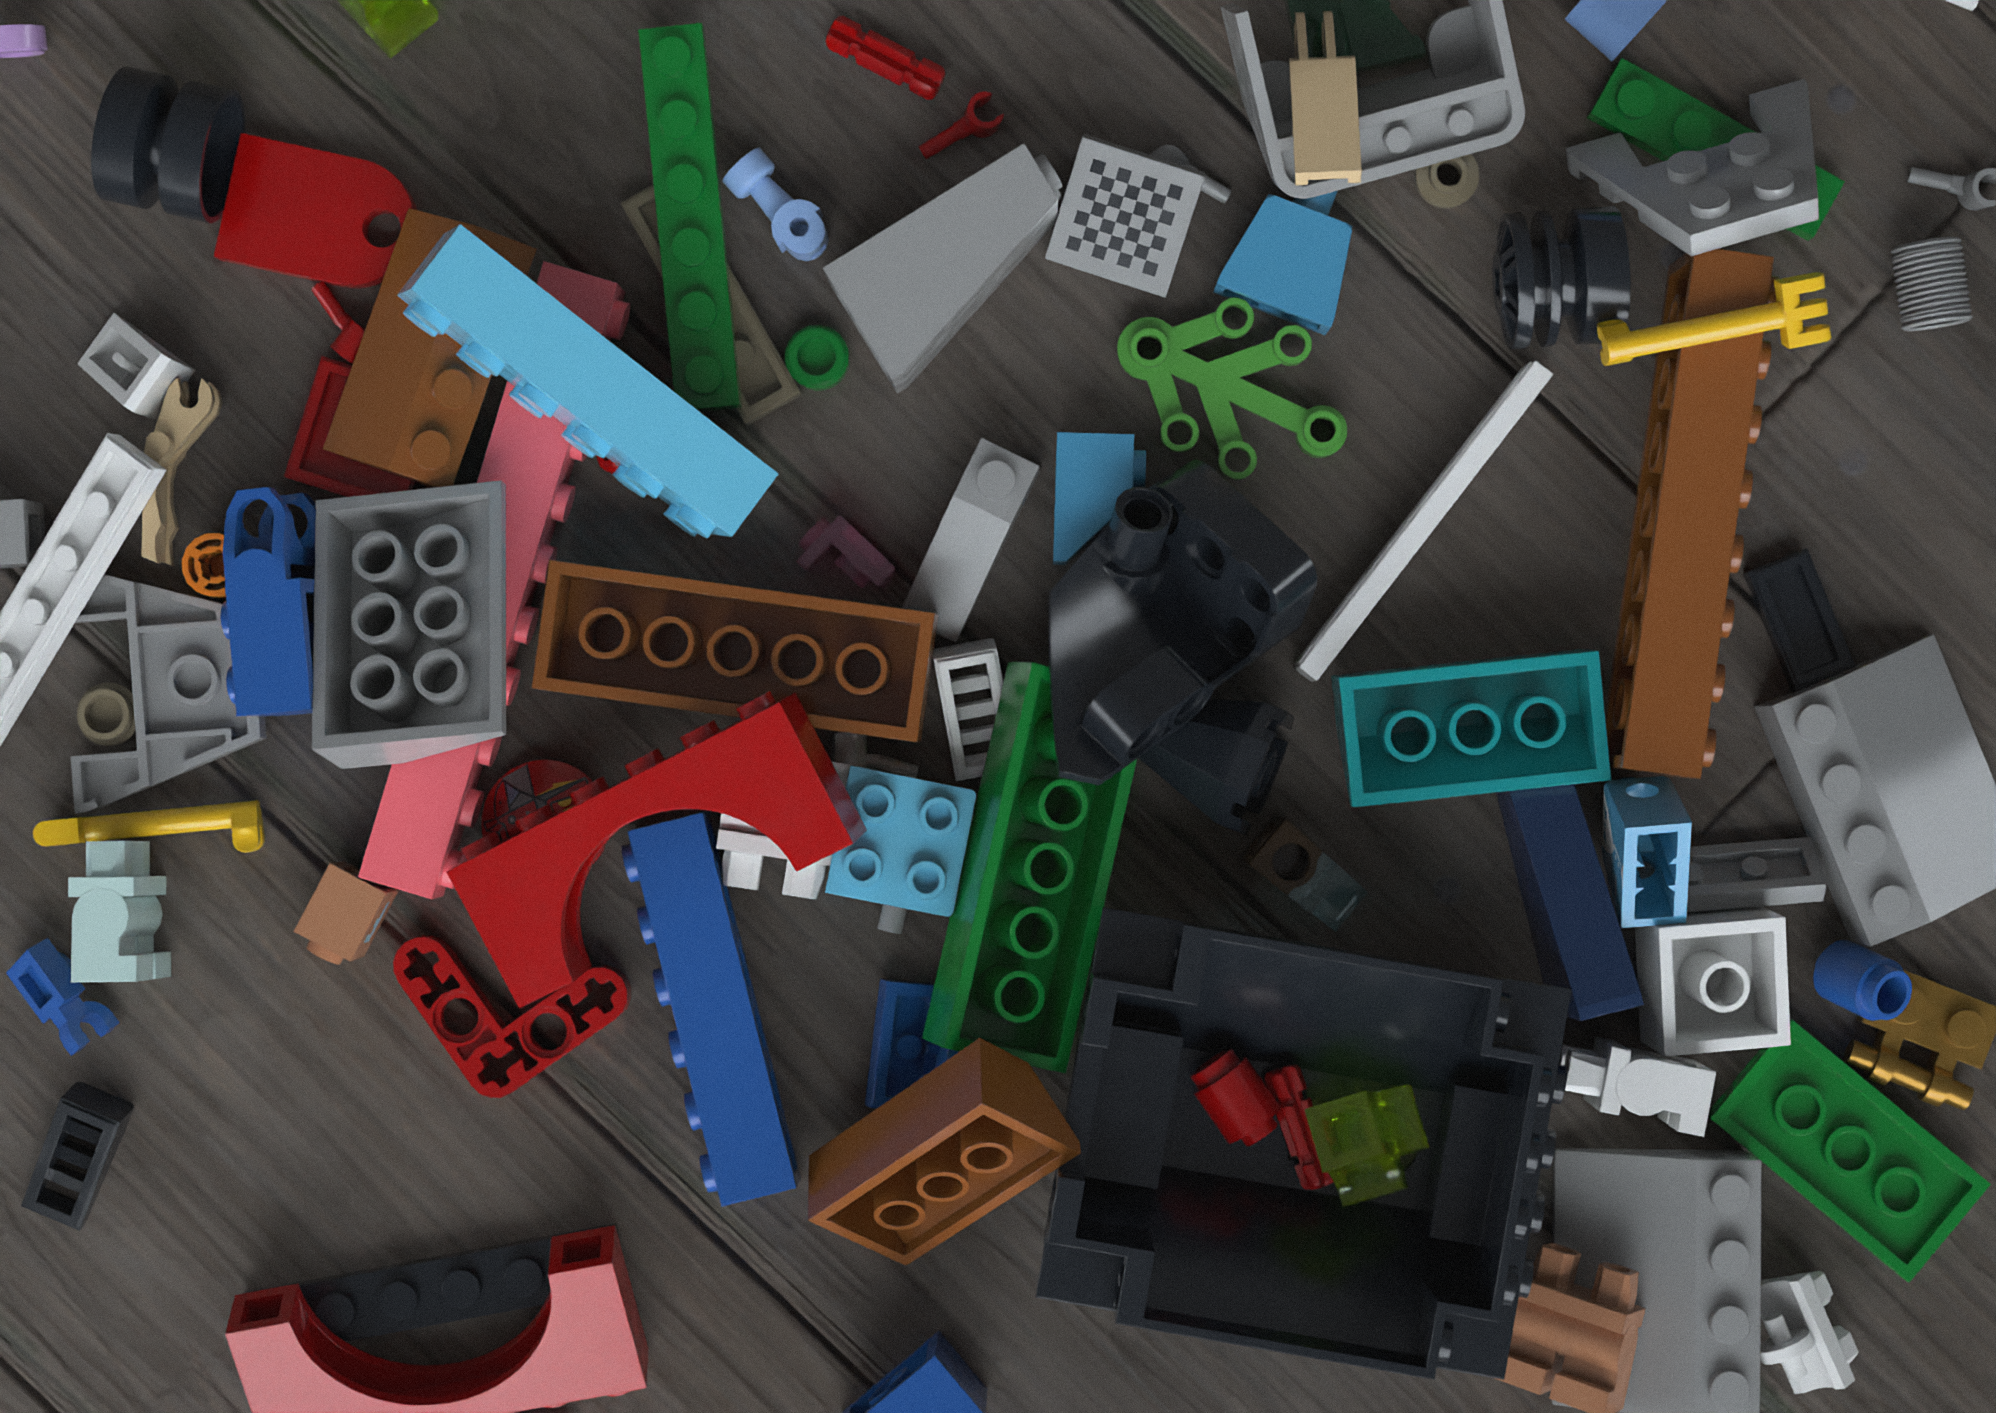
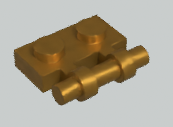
(1939, 1020)

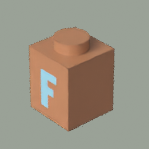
(344, 914)

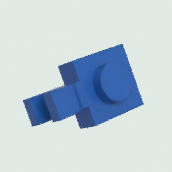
(46, 985)

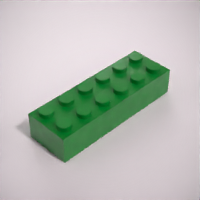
(1027, 889)

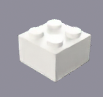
(1714, 982)

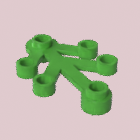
(1222, 383)

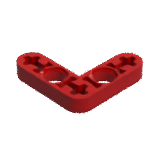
(491, 1032)

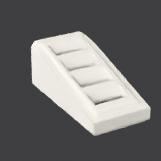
(961, 656)

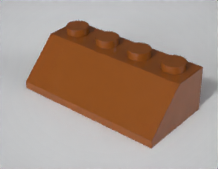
(409, 392)
(939, 1154)

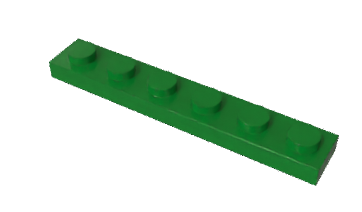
(690, 216)

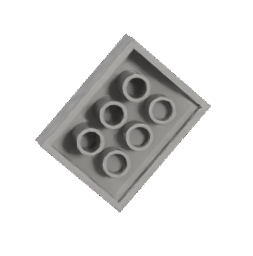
(409, 623)
(1889, 789)
(1696, 1241)

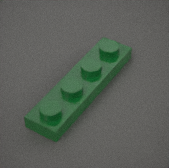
(1671, 121)

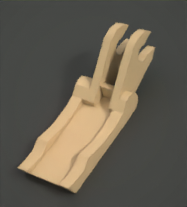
(1323, 109)
(173, 436)

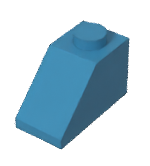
(1088, 480)

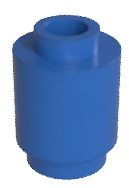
(1862, 981)

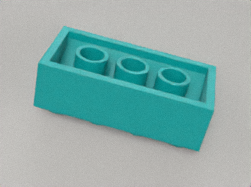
(1472, 727)

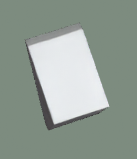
(133, 367)

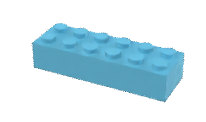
(585, 383)

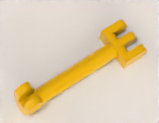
(1786, 313)
(242, 817)

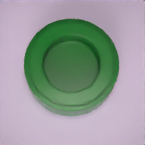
(817, 357)

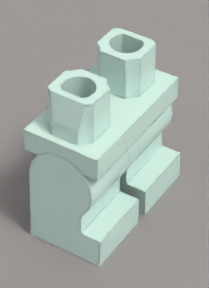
(117, 915)

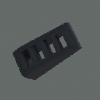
(94, 1118)

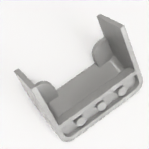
(1405, 123)

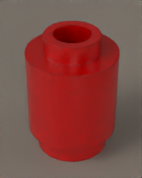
(1235, 1097)

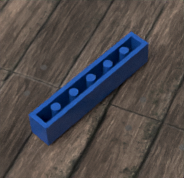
(713, 1009)

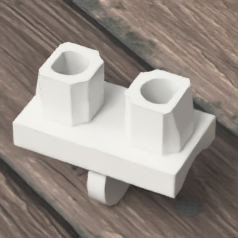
(1802, 1335)

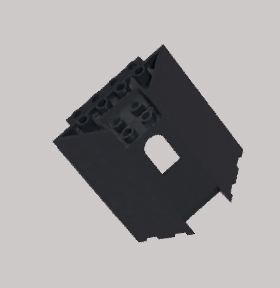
(1222, 1234)

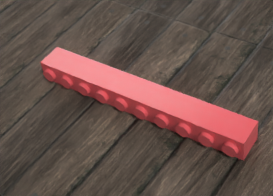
(437, 796)

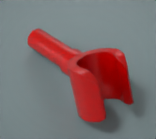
(963, 127)
(349, 339)

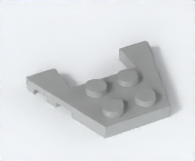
(1720, 192)
(177, 692)

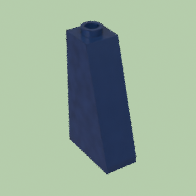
(1568, 901)

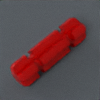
(885, 57)
(1287, 1086)

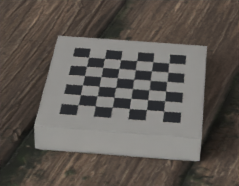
(1125, 215)

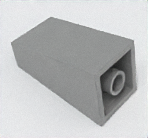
(943, 261)

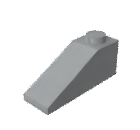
(971, 536)

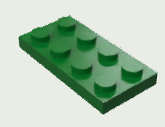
(1849, 1151)

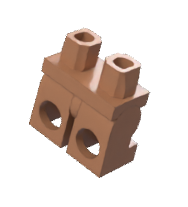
(1575, 1336)

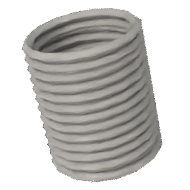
(1931, 284)

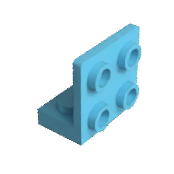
(910, 845)

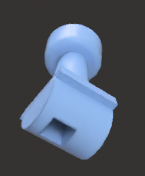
(795, 223)

